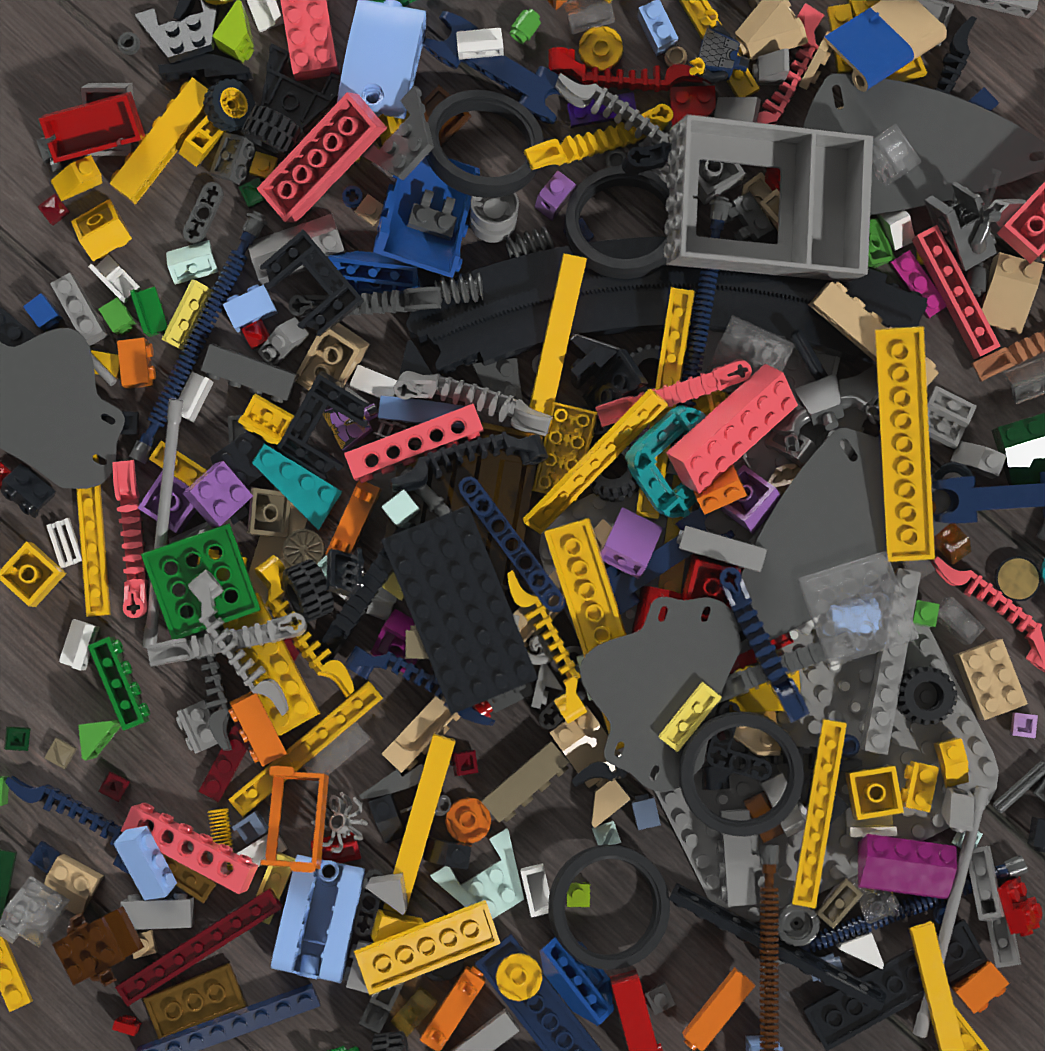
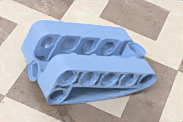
(383, 55)
(318, 921)

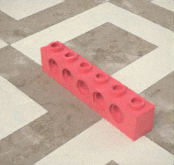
(357, 458)
(197, 860)

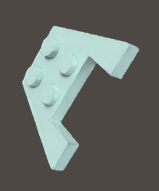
(496, 884)

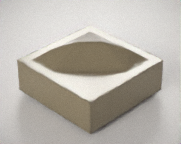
(60, 753)

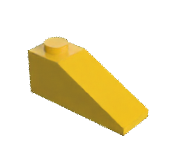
(200, 142)

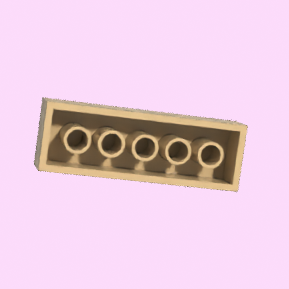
(854, 321)

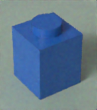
(43, 313)

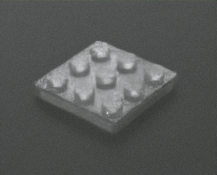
(752, 344)

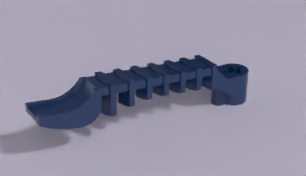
(758, 639)
(363, 663)
(34, 794)

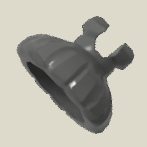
(802, 932)

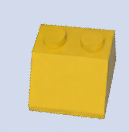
(101, 230)

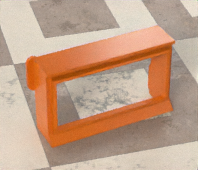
(280, 773)

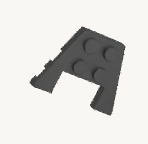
(408, 143)

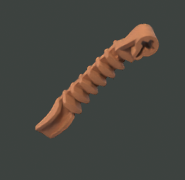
(1009, 357)

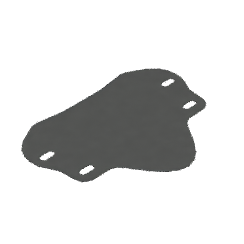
(54, 410)
(650, 676)

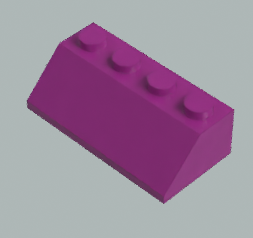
(906, 866)

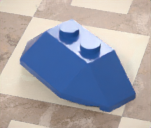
(375, 272)
(580, 986)

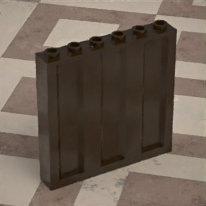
(506, 483)

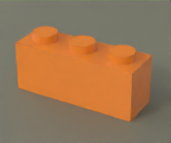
(257, 728)

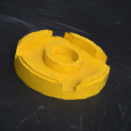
(600, 48)
(519, 977)

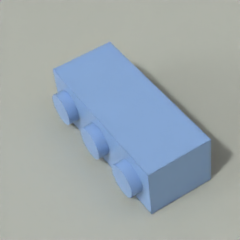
(145, 863)

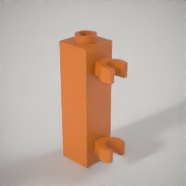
(355, 517)
(453, 1008)
(717, 1010)

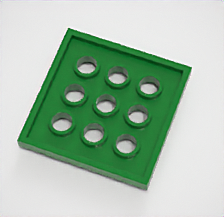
(178, 552)

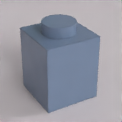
(645, 811)

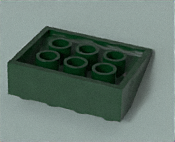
(1024, 447)

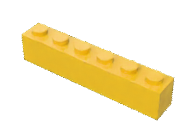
(161, 142)

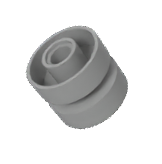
(494, 217)

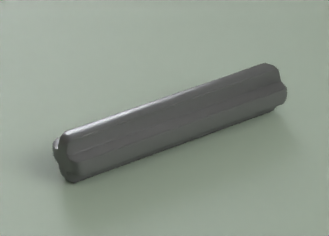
(1020, 787)

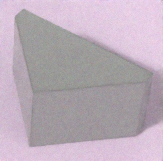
(390, 890)

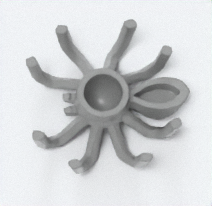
(341, 822)

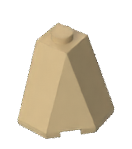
(770, 29)

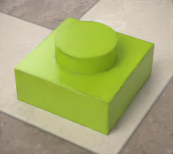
(578, 895)

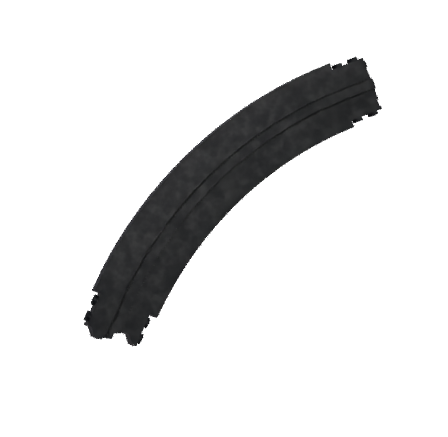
(522, 291)

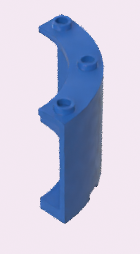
(414, 246)

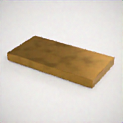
(195, 1001)

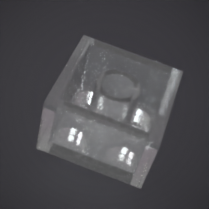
(892, 155)
(34, 911)

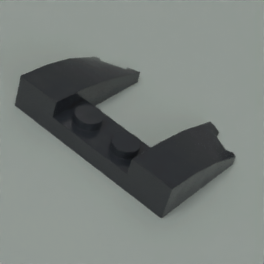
(305, 251)
(323, 393)

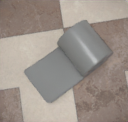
(382, 604)

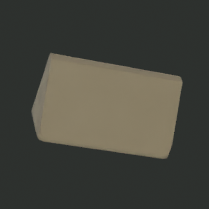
(839, 903)

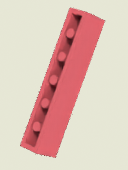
(955, 292)

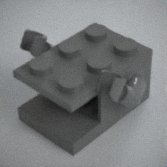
(965, 226)

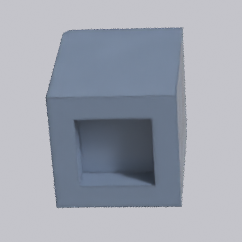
(251, 827)

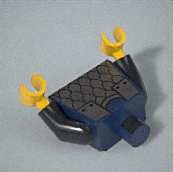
(717, 53)

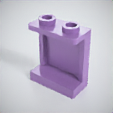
(631, 543)

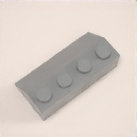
(321, 230)

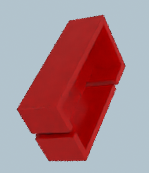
(92, 127)

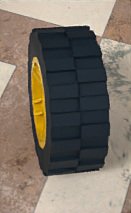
(230, 116)

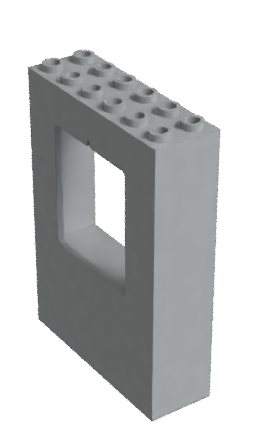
(820, 198)

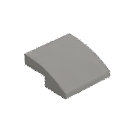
(948, 416)

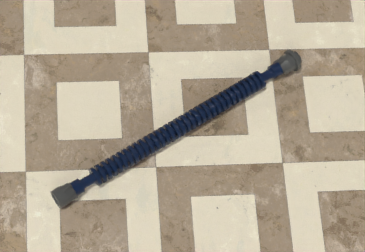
(718, 216)
(251, 230)
(1010, 868)

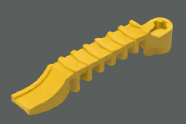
(571, 149)
(271, 575)
(568, 703)

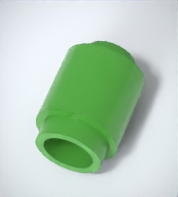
(525, 26)

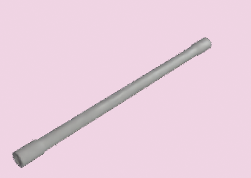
(174, 418)
(980, 799)

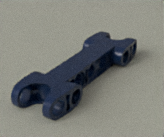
(529, 86)
(968, 499)
(489, 517)
(660, 561)

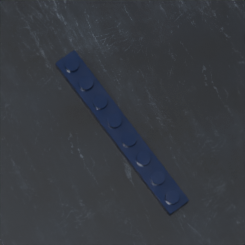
(238, 1022)

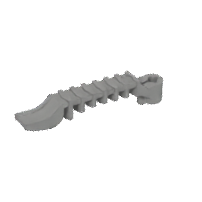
(206, 589)
(185, 650)

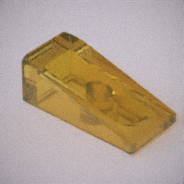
(414, 1011)

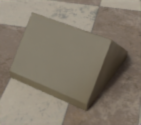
(268, 513)

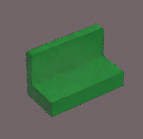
(150, 311)

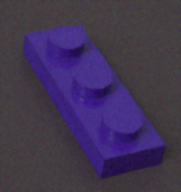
(583, 116)

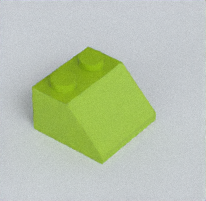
(234, 34)

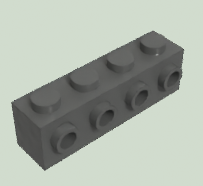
(250, 372)

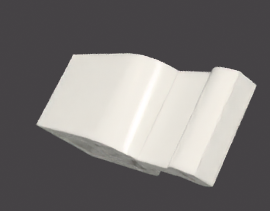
(774, 789)

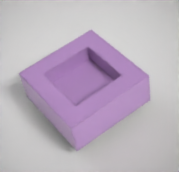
(1024, 725)

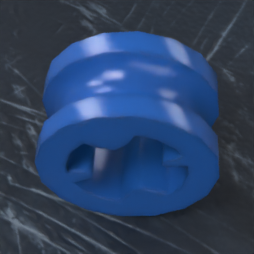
(347, 190)

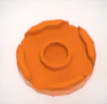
(468, 820)

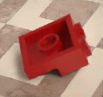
(1020, 912)

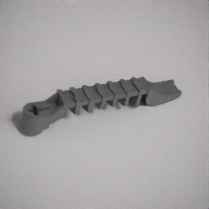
(218, 719)

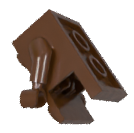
(97, 946)

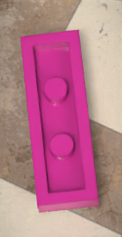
(917, 280)

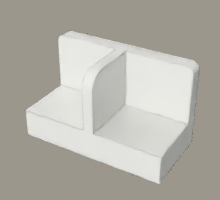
(115, 278)

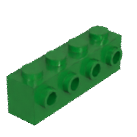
(118, 682)

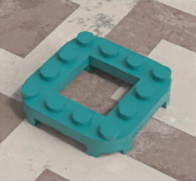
(642, 462)

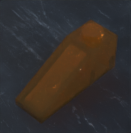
(952, 541)

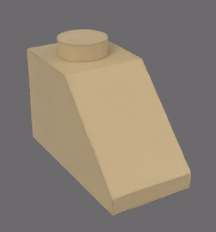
(607, 800)

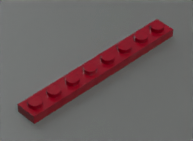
(229, 761)
(199, 947)

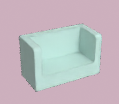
(401, 508)

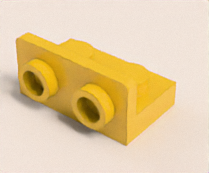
(919, 786)

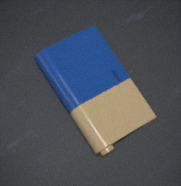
(885, 39)

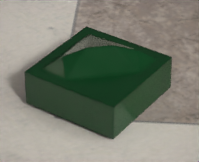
(251, 194)
(17, 738)

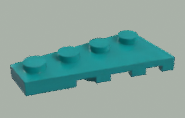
(302, 488)

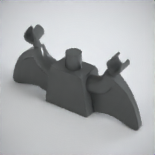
(825, 403)

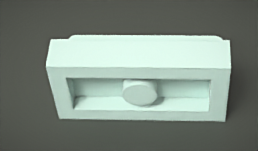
(191, 262)

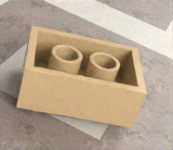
(990, 679)

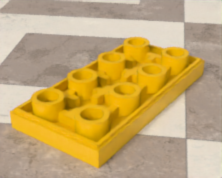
(565, 443)

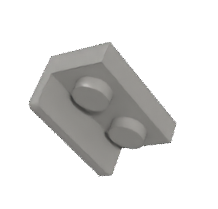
(196, 725)

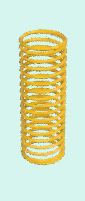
(223, 828)

